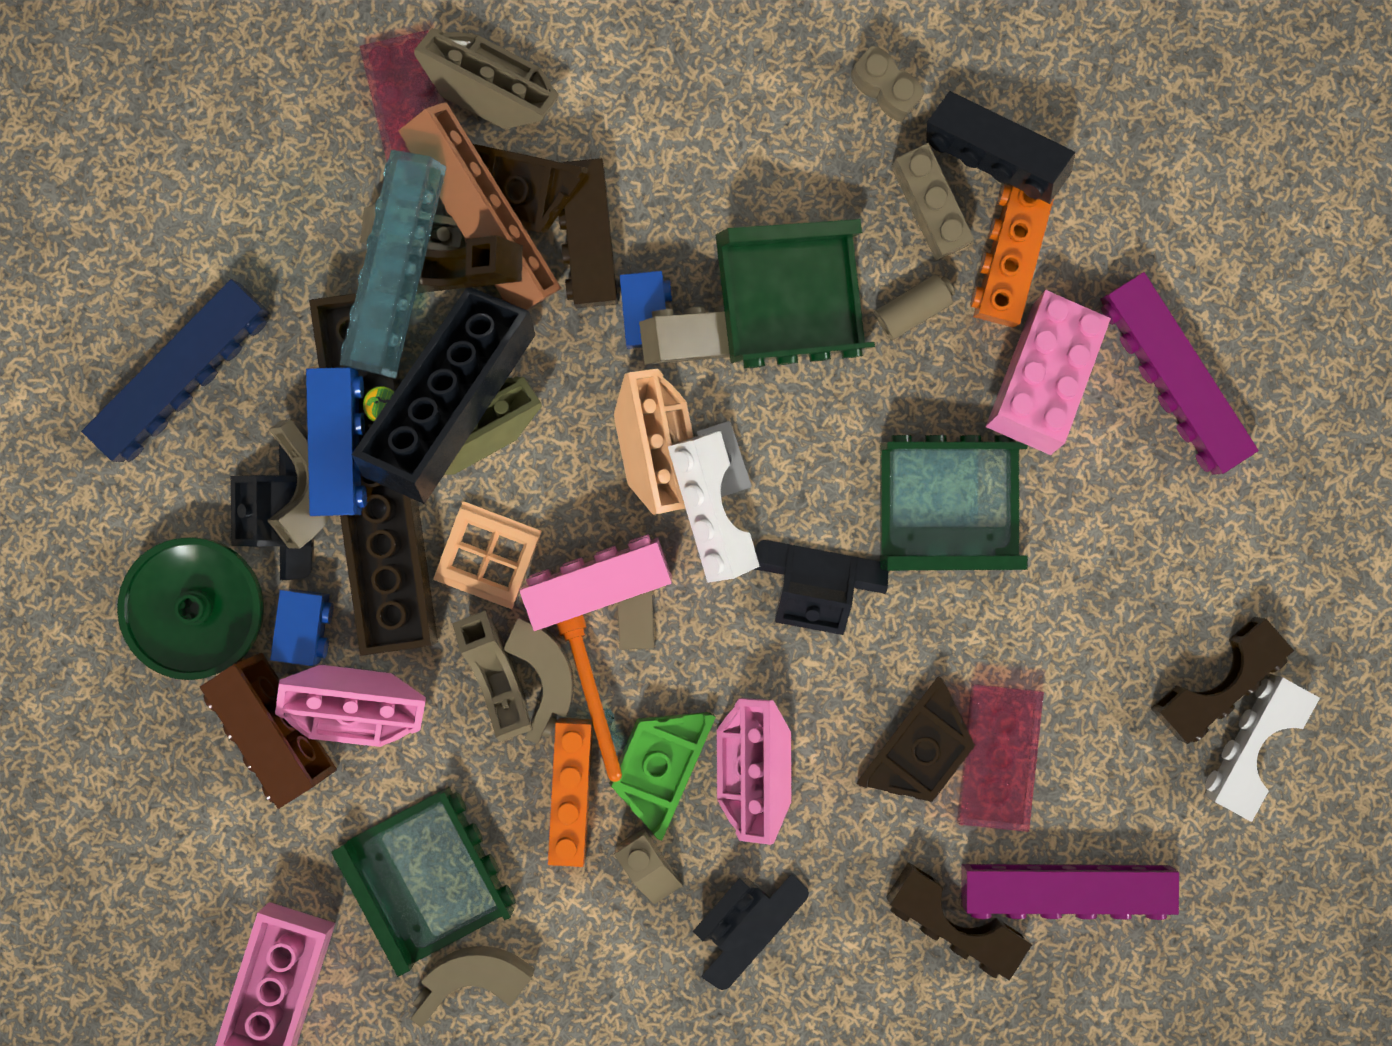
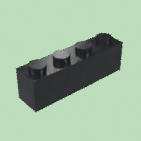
(999, 147)

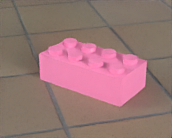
(1048, 373)
(595, 584)
(276, 978)

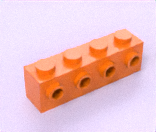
(1012, 258)

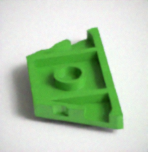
(659, 764)

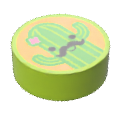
(376, 400)

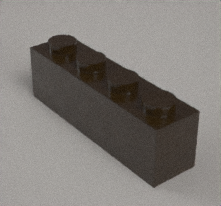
(589, 240)

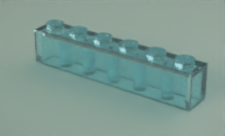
(393, 263)

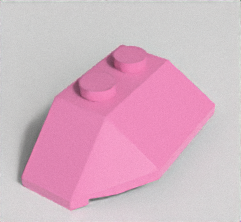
(349, 705)
(754, 769)

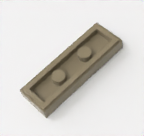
(635, 619)

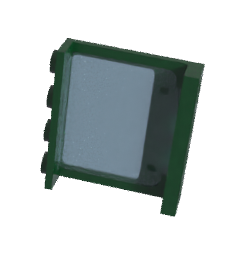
(950, 504)
(423, 879)

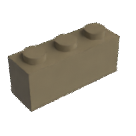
(932, 202)
(684, 336)

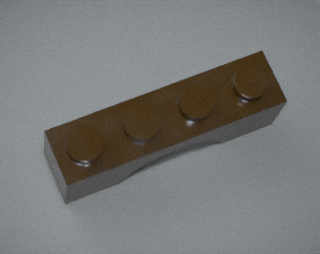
(480, 263)
(1256, 652)
(993, 944)

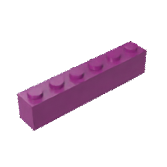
(1178, 375)
(1069, 890)

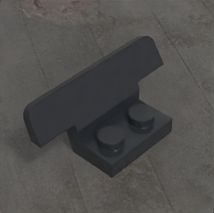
(258, 499)
(818, 584)
(745, 924)

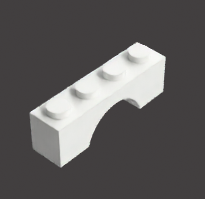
(699, 472)
(1237, 780)

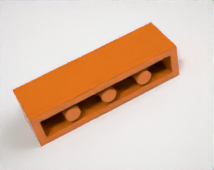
(570, 792)

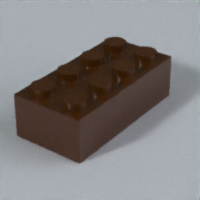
(271, 748)

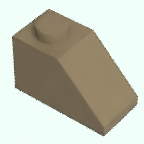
(647, 866)

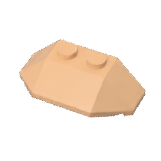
(647, 421)

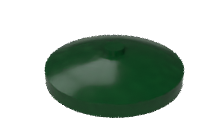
(190, 608)

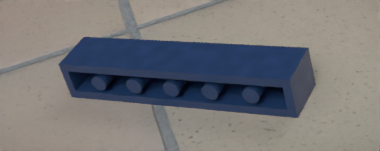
(176, 372)

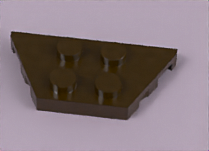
(532, 185)
(923, 748)

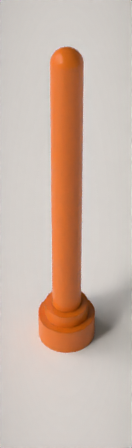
(573, 632)

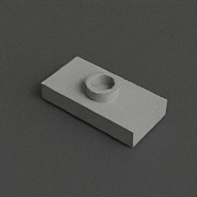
(736, 476)

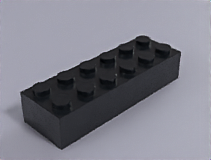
(444, 394)

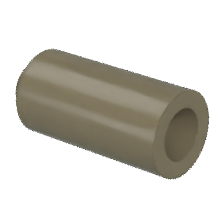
(915, 306)

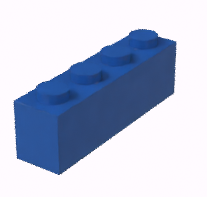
(332, 437)

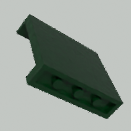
(791, 292)

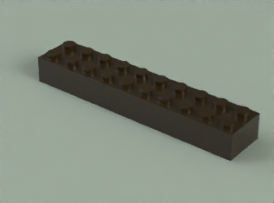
(387, 539)

